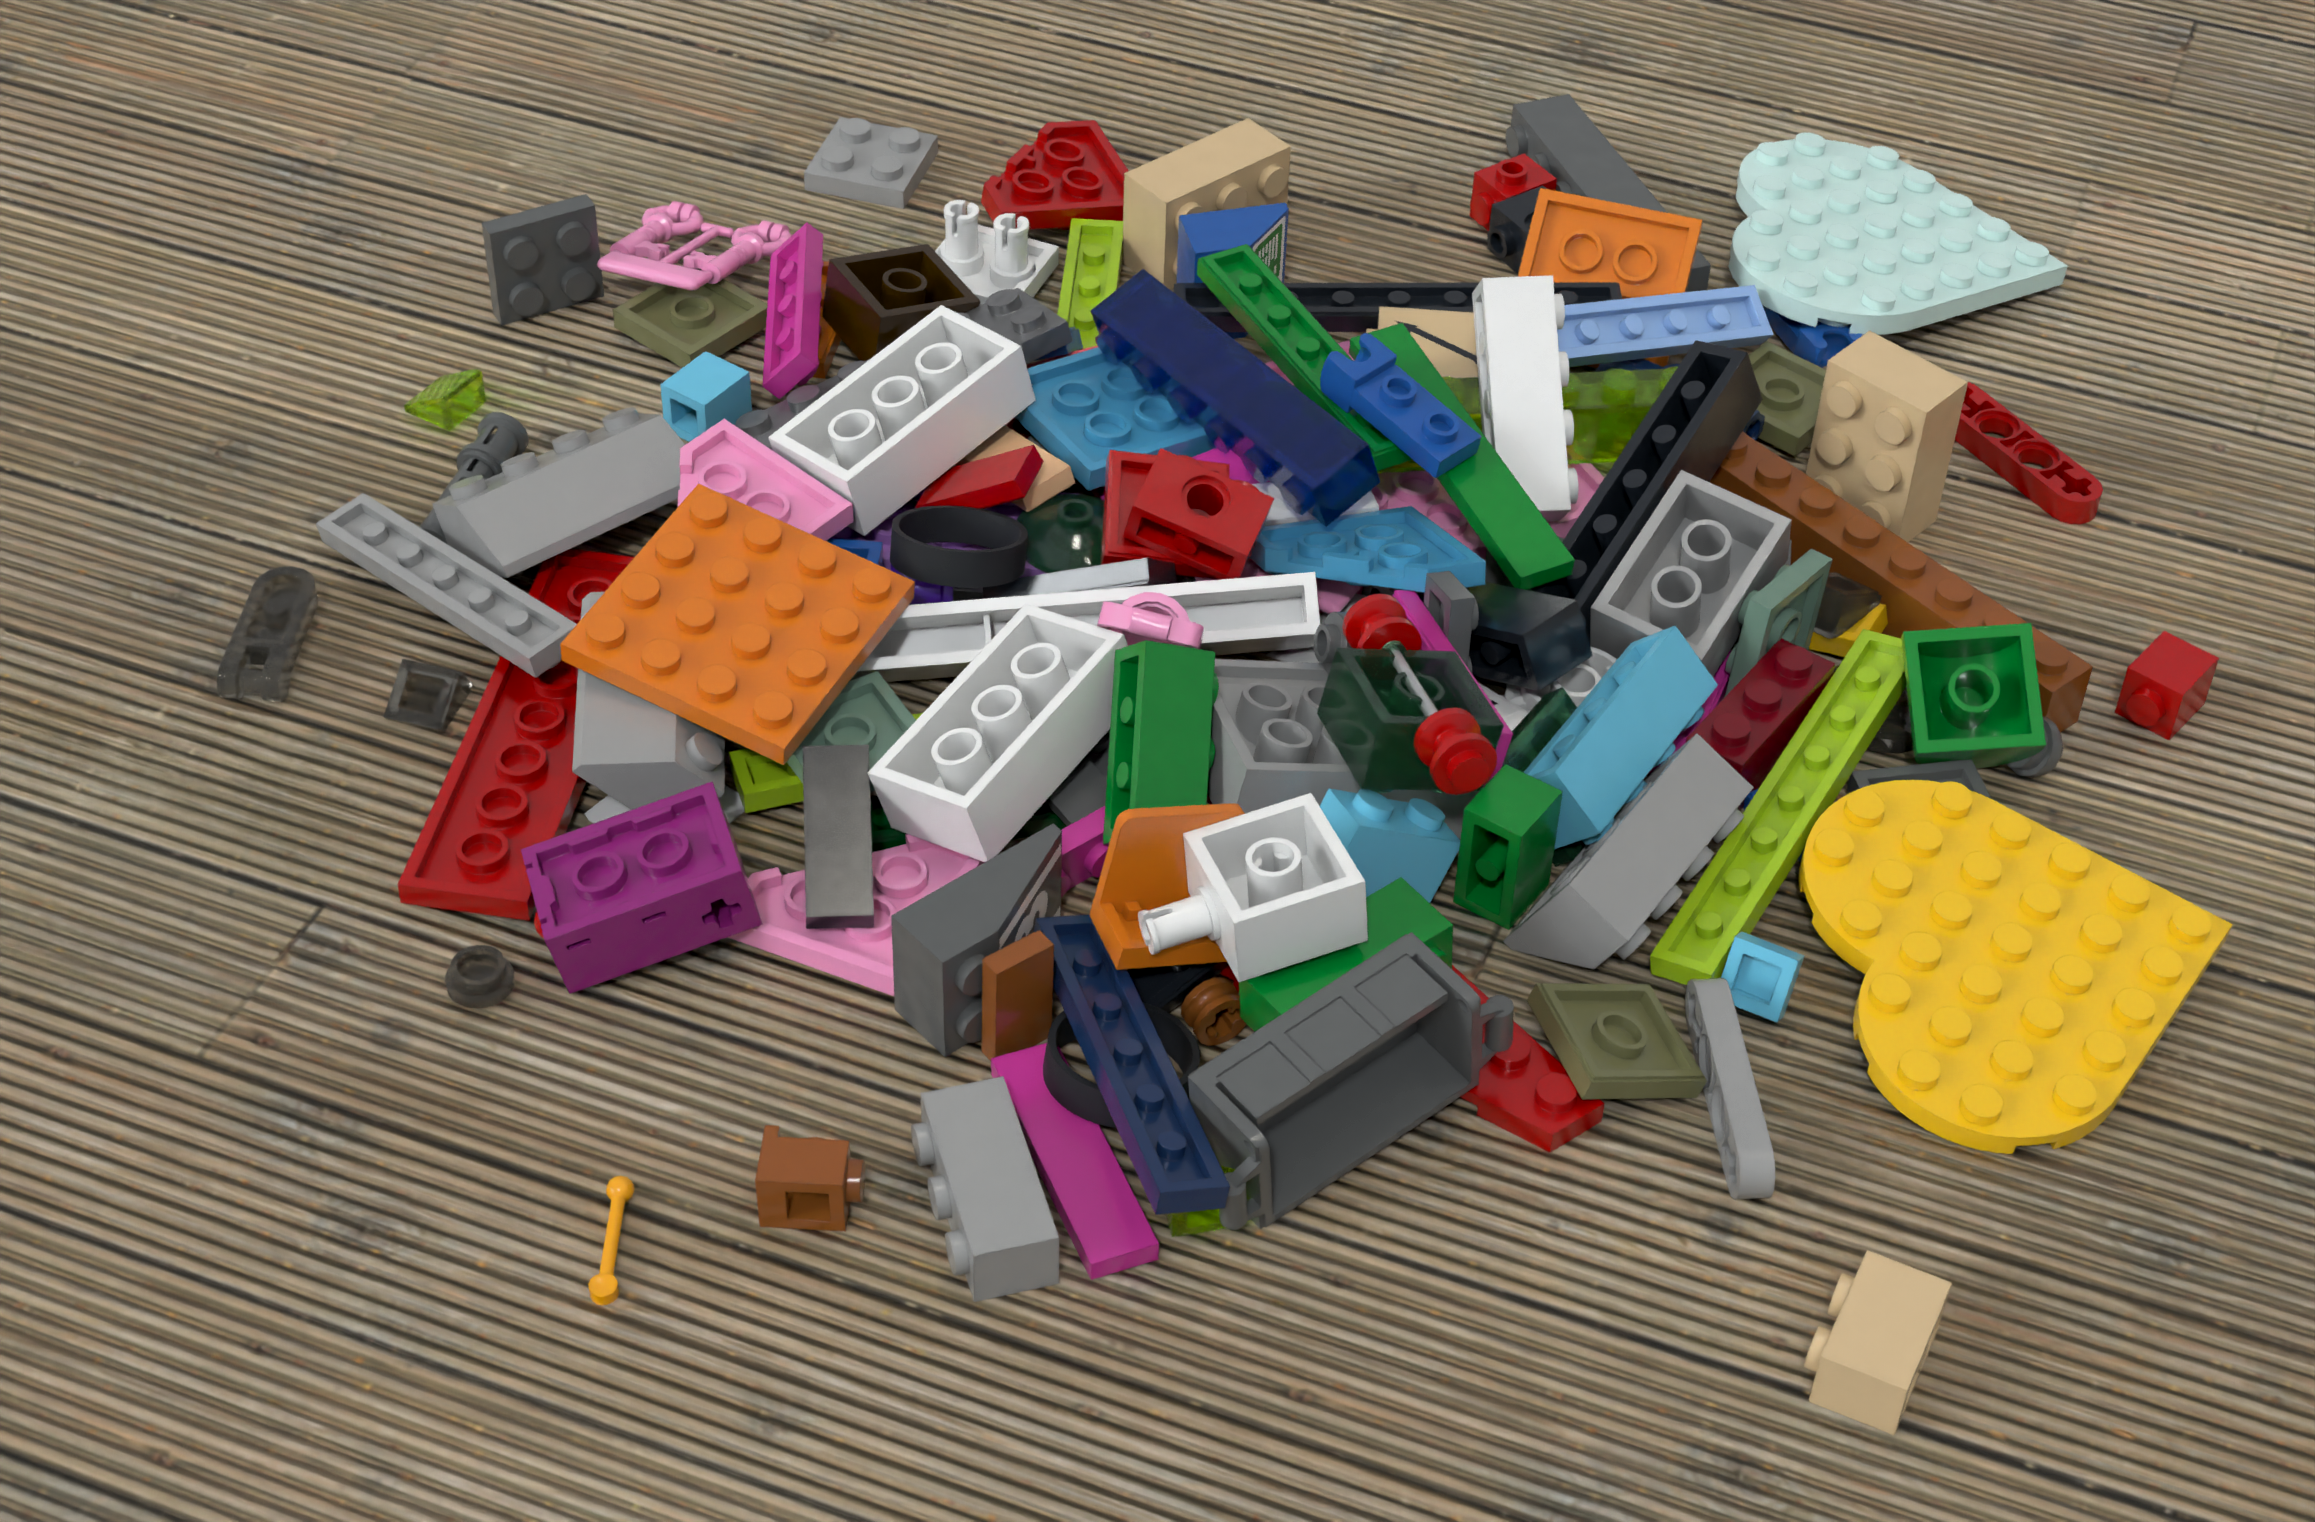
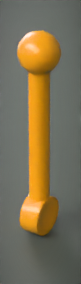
(604, 1286)

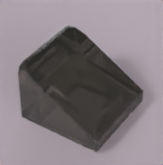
(1843, 605)
(426, 695)

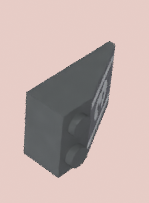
(950, 931)

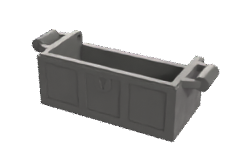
(1343, 1077)

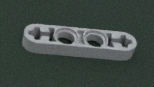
(1730, 1089)

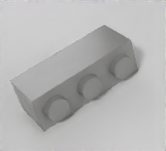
(986, 1190)

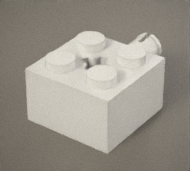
(1266, 890)

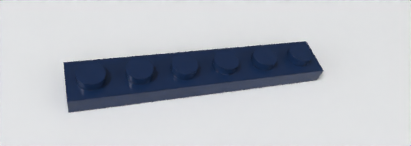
(1133, 1072)

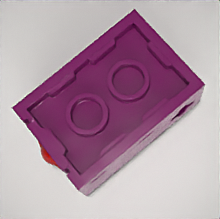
(639, 888)

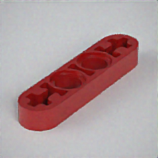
(2061, 489)

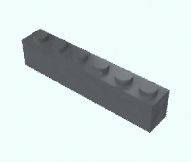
(1583, 160)

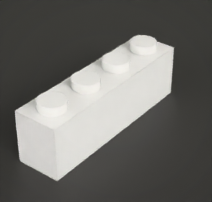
(1523, 385)

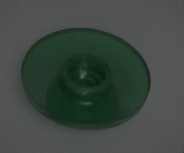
(1064, 533)

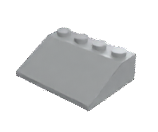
(1276, 745)

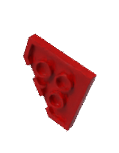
(1059, 178)

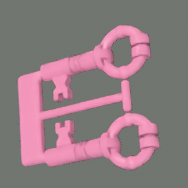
(748, 243)

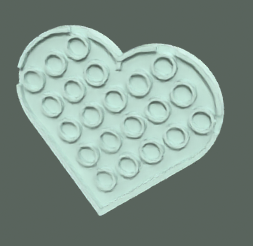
(1872, 240)

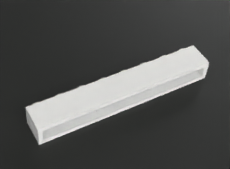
(1235, 615)

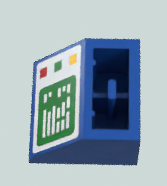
(1215, 231)

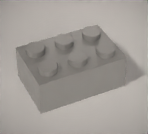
(1691, 571)

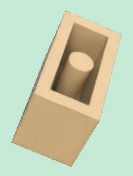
(1877, 1342)

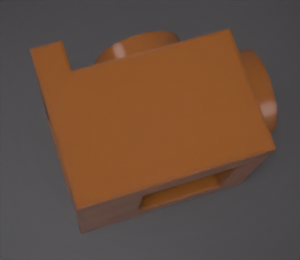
(806, 1182)

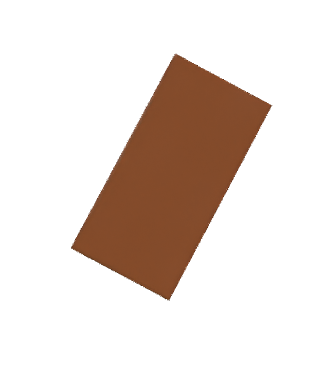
(1017, 995)

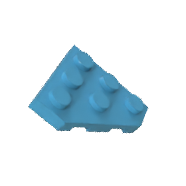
(1368, 549)

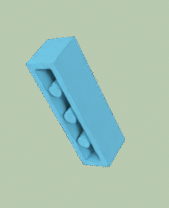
(1622, 732)

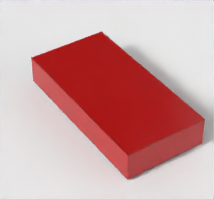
(985, 481)

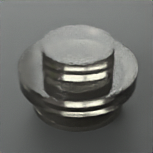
(479, 977)

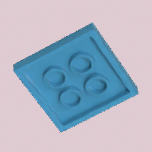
(1098, 407)

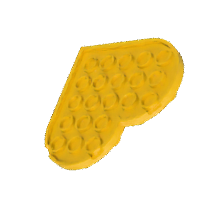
(1997, 961)

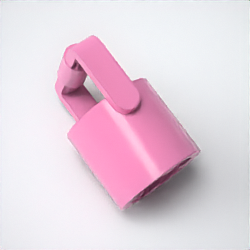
(1151, 618)

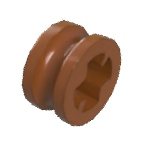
(1213, 1011)

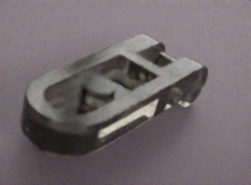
(269, 635)

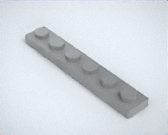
(448, 583)

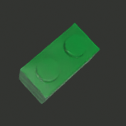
(1507, 846)

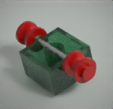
(1406, 711)

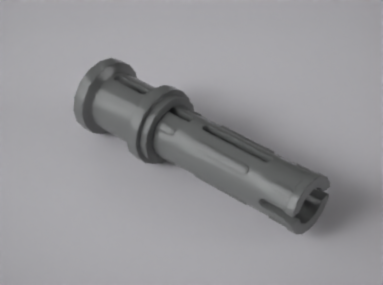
(484, 457)

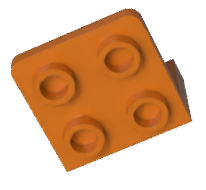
(1148, 871)

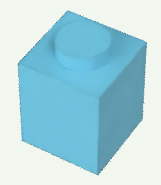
(705, 395)

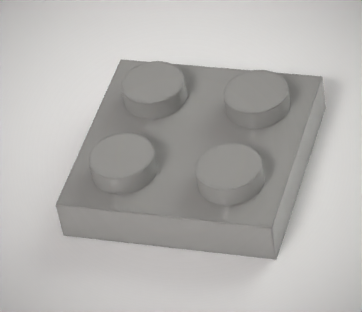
(871, 162)

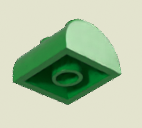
(1973, 694)

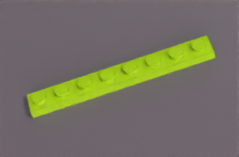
(1783, 811)

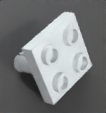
(995, 257)

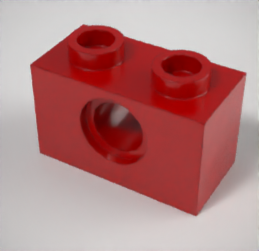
(1212, 543)

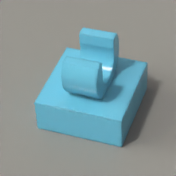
(1761, 975)

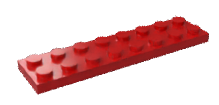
(511, 770)

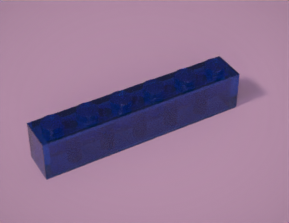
(1235, 398)

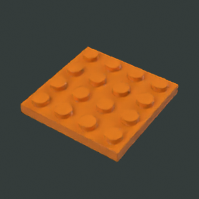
(738, 623)

